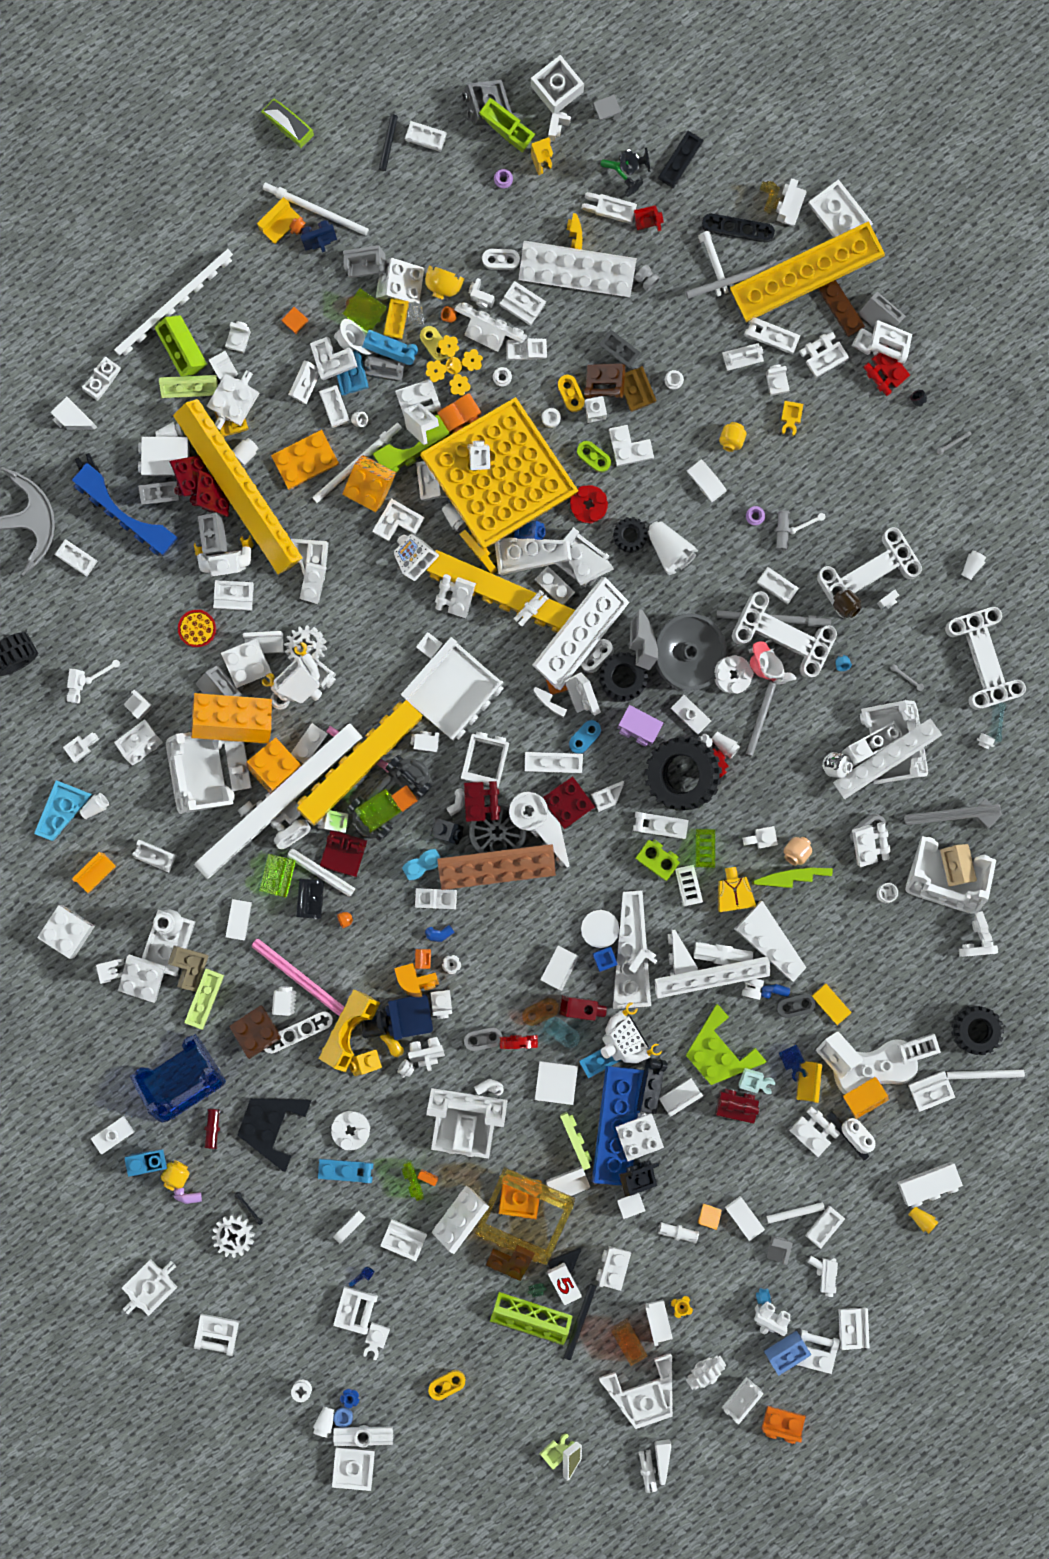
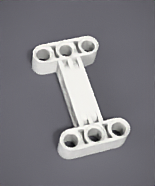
(873, 569)
(784, 635)
(985, 658)

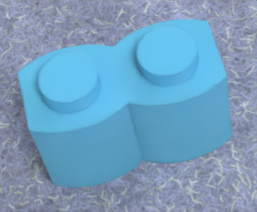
(417, 867)

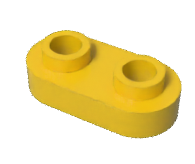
(571, 393)
(447, 1385)

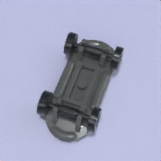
(401, 773)

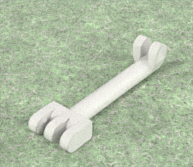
(706, 238)

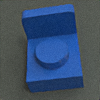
(531, 530)

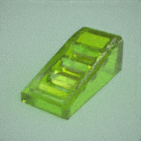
(701, 864)

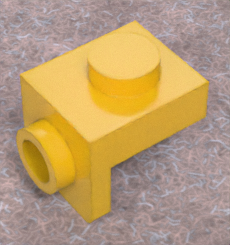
(365, 1063)

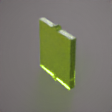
(364, 310)

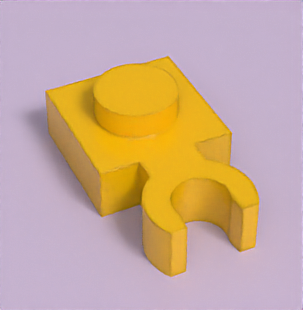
(791, 415)

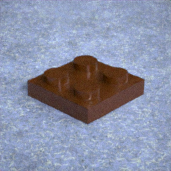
(255, 1032)

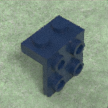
(409, 1017)

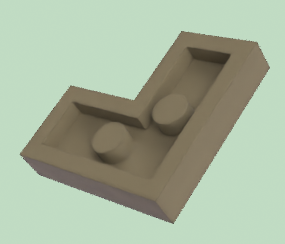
(192, 964)

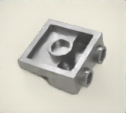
(478, 94)

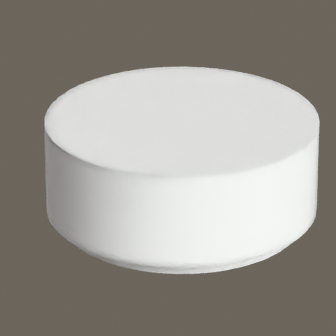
(551, 418)

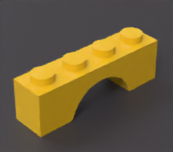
(337, 1050)

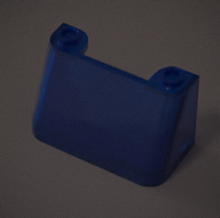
(178, 1081)

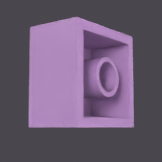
(640, 726)

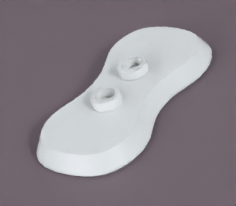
(881, 1063)

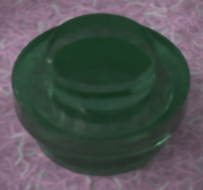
(536, 1290)

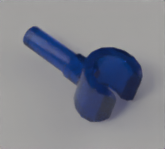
(367, 1273)

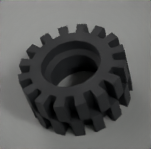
(630, 523)

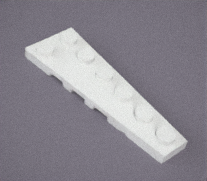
(632, 937)

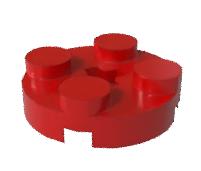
(579, 509)
(519, 1041)

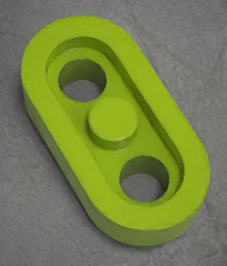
(594, 456)

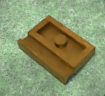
(638, 389)

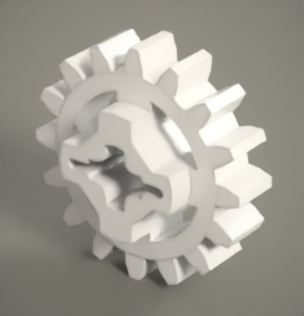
(305, 636)
(236, 1243)
(706, 1372)

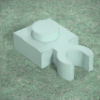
(754, 1080)

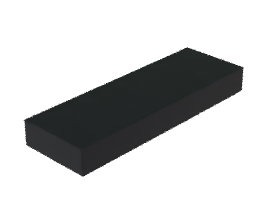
(680, 159)

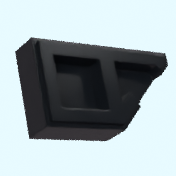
(568, 1258)

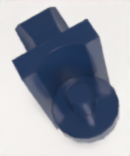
(319, 237)

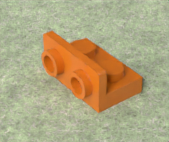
(783, 1424)

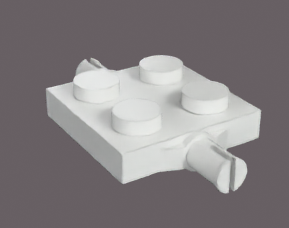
(233, 399)
(149, 1287)

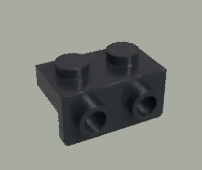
(638, 1178)

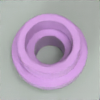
(503, 173)
(759, 511)

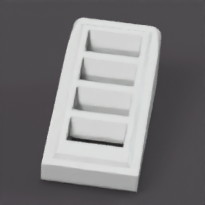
(698, 899)
(933, 1044)
(662, 1451)

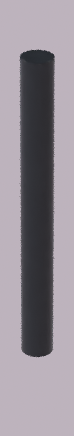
(580, 1321)

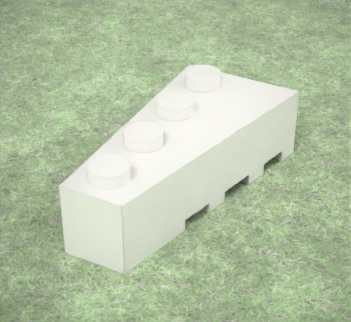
(768, 939)

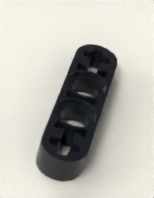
(738, 225)

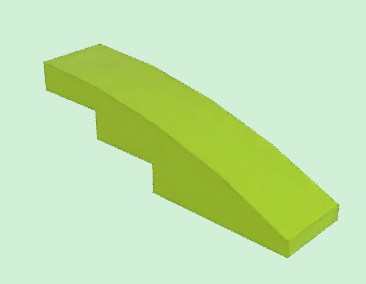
(786, 878)

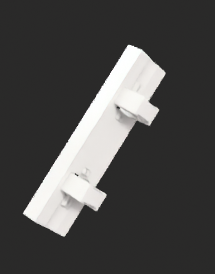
(237, 762)

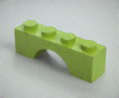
(397, 458)

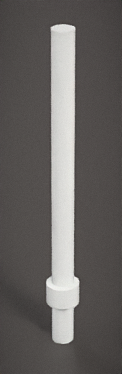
(281, 192)
(384, 438)

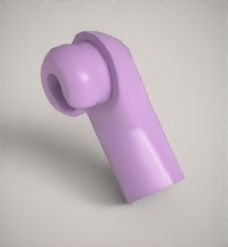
(187, 1198)

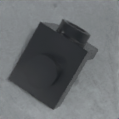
(447, 831)
(376, 1026)

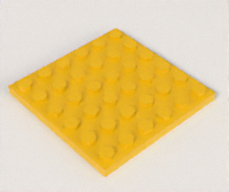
(521, 479)

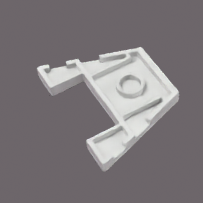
(647, 1401)

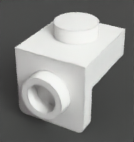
(483, 299)
(326, 676)
(636, 960)

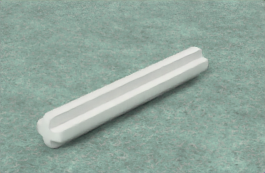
(321, 872)

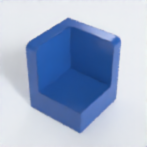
(604, 959)

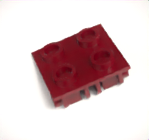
(186, 474)
(210, 495)
(568, 802)
(343, 853)

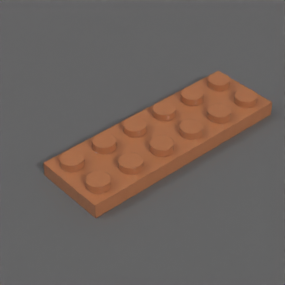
(496, 867)

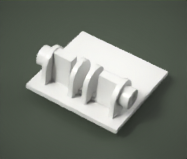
(639, 1136)

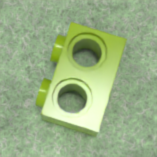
(655, 863)

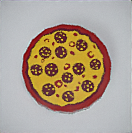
(197, 628)

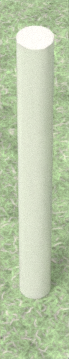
(985, 1074)

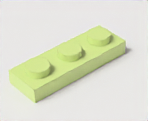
(188, 386)
(204, 999)
(577, 1140)

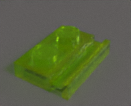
(377, 810)
(277, 875)

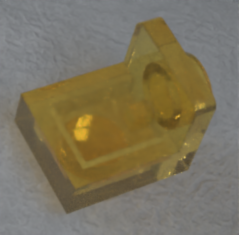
(773, 190)

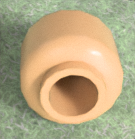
(797, 850)

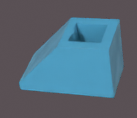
(145, 1162)

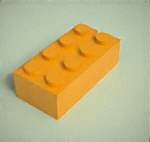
(231, 718)

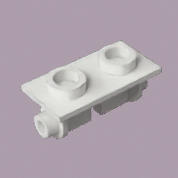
(743, 356)

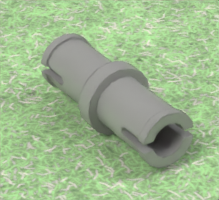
(782, 530)

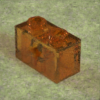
(629, 1342)

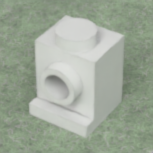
(425, 741)

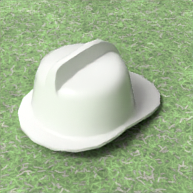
(351, 336)

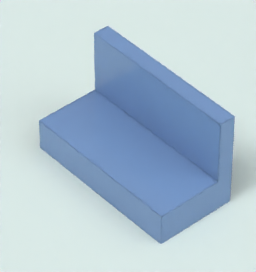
(787, 1353)

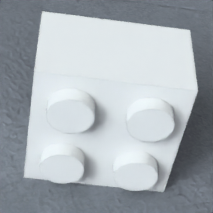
(557, 84)
(66, 931)

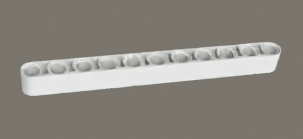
(278, 801)

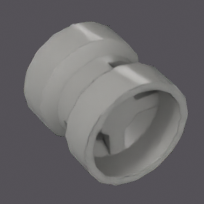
(646, 277)

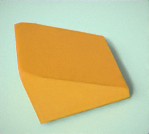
(709, 1216)

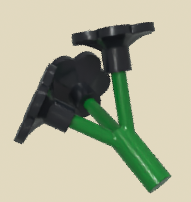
(629, 163)

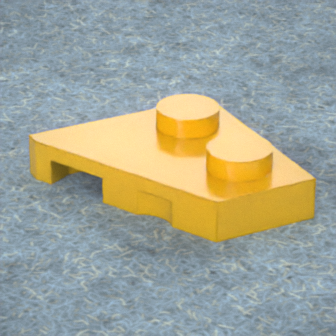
(478, 551)

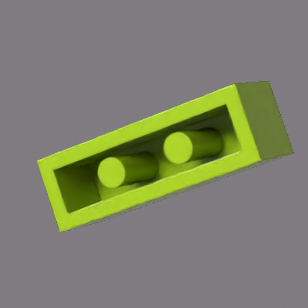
(180, 345)

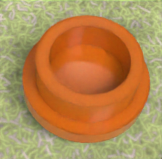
(296, 225)

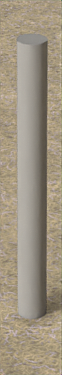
(761, 718)

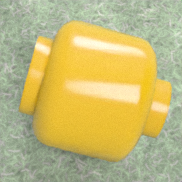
(732, 437)
(175, 1175)

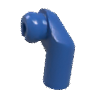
(438, 936)
(774, 988)

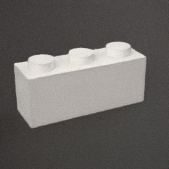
(930, 1184)

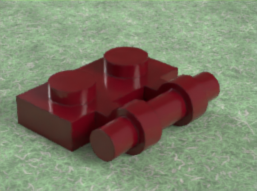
(475, 801)

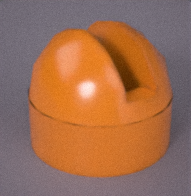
(448, 314)
(345, 919)

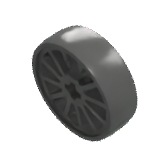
(472, 826)

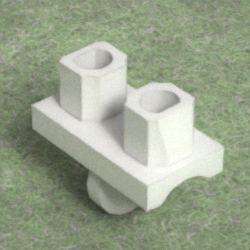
(426, 1056)
(770, 1321)

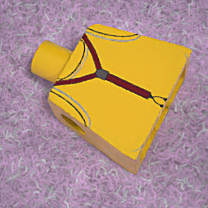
(734, 892)

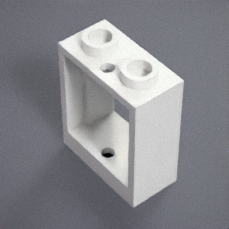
(482, 737)

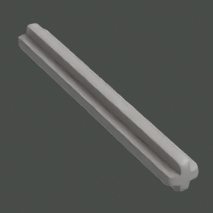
(953, 814)

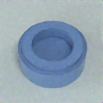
(343, 1417)

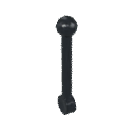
(238, 1196)

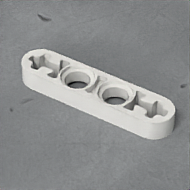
(299, 1035)

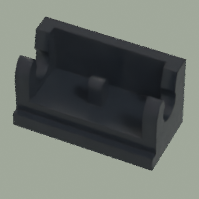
(310, 898)

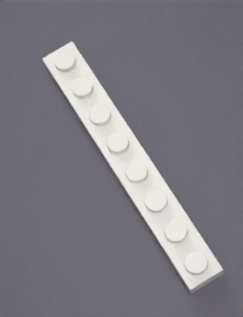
(180, 298)

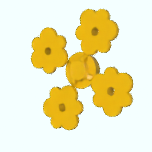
(453, 365)

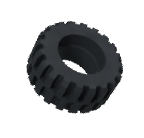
(658, 773)

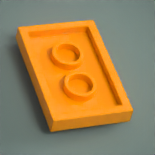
(305, 459)

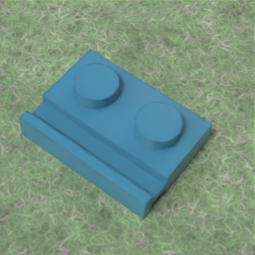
(354, 379)

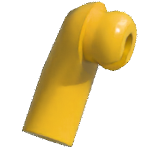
(393, 1045)

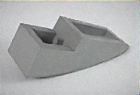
(643, 641)

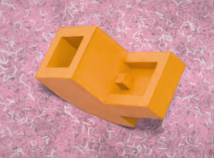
(411, 983)

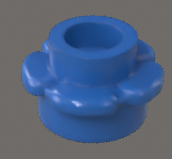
(349, 1393)

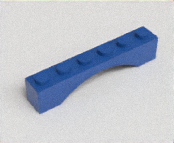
(93, 483)

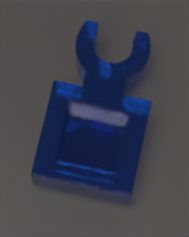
(792, 1060)

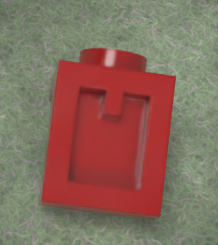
(648, 217)

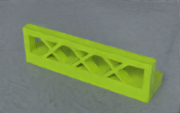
(529, 1324)

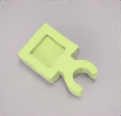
(554, 1452)

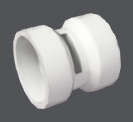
(890, 892)
(753, 992)

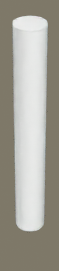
(795, 1212)

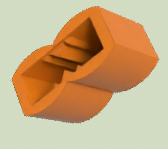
(460, 413)

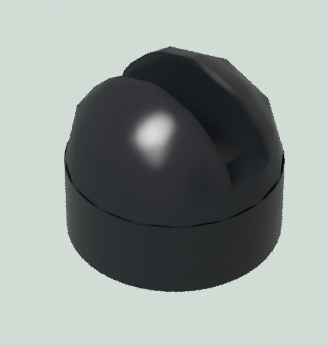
(922, 398)

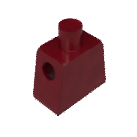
(575, 1006)

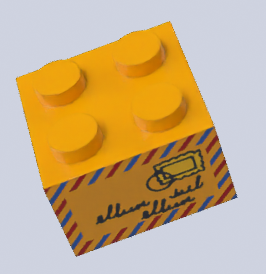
(369, 483)
(272, 765)

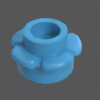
(763, 1296)

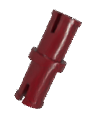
(212, 1128)

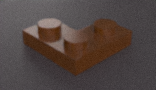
(513, 1265)

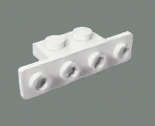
(488, 330)

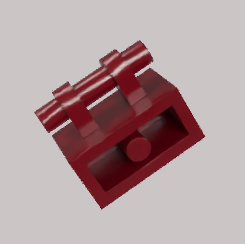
(736, 1106)

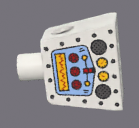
(414, 556)

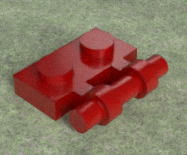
(891, 369)

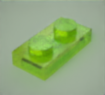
(409, 1173)

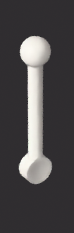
(820, 517)
(115, 663)

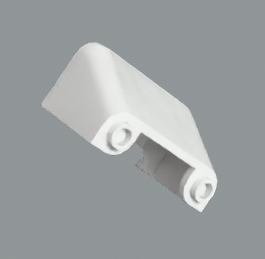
(907, 718)
(197, 773)
(929, 880)

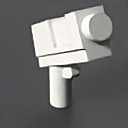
(828, 1273)

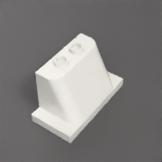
(446, 1106)

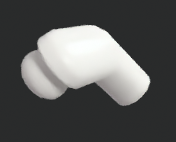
(459, 802)
(489, 1085)

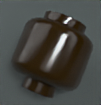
(847, 603)

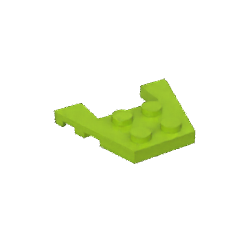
(713, 1056)

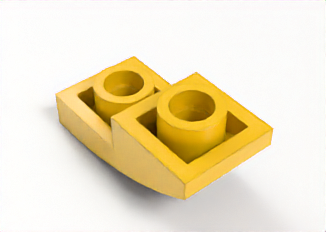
(575, 231)

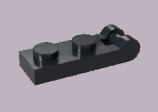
(651, 1085)

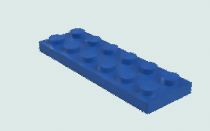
(618, 1107)

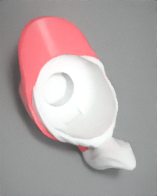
(767, 665)

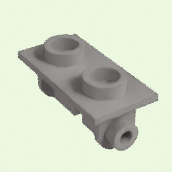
(384, 368)

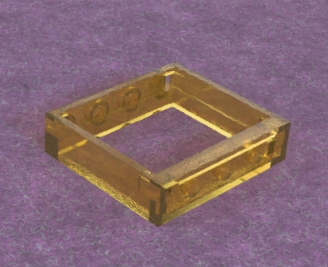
(537, 1190)

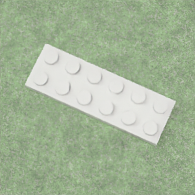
(577, 269)
(581, 633)

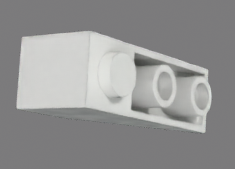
(873, 743)
(552, 834)
(680, 957)

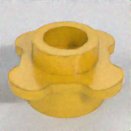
(687, 1310)

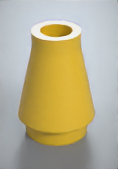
(924, 1220)

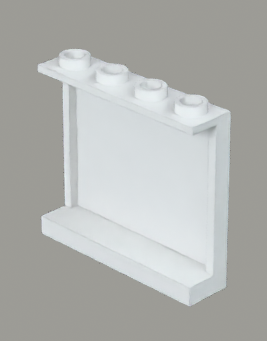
(452, 689)

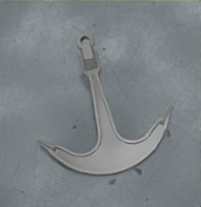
(36, 517)

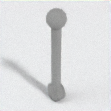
(940, 451)
(919, 687)

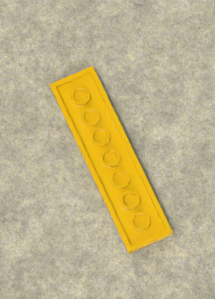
(807, 271)

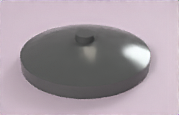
(689, 651)

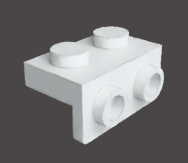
(792, 203)

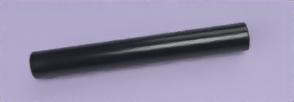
(388, 142)
(835, 1120)

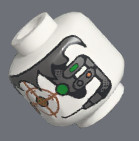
(837, 765)

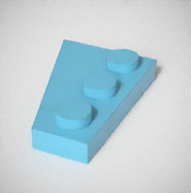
(60, 809)

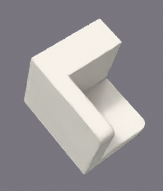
(222, 365)
(138, 705)
(631, 1205)

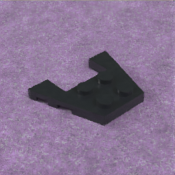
(263, 1124)

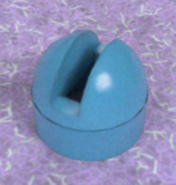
(843, 663)

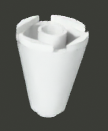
(670, 547)

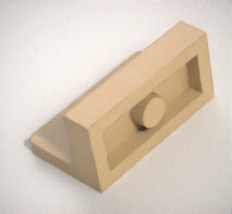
(958, 865)

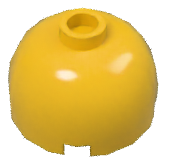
(442, 282)

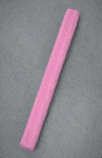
(297, 976)

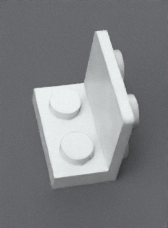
(400, 281)

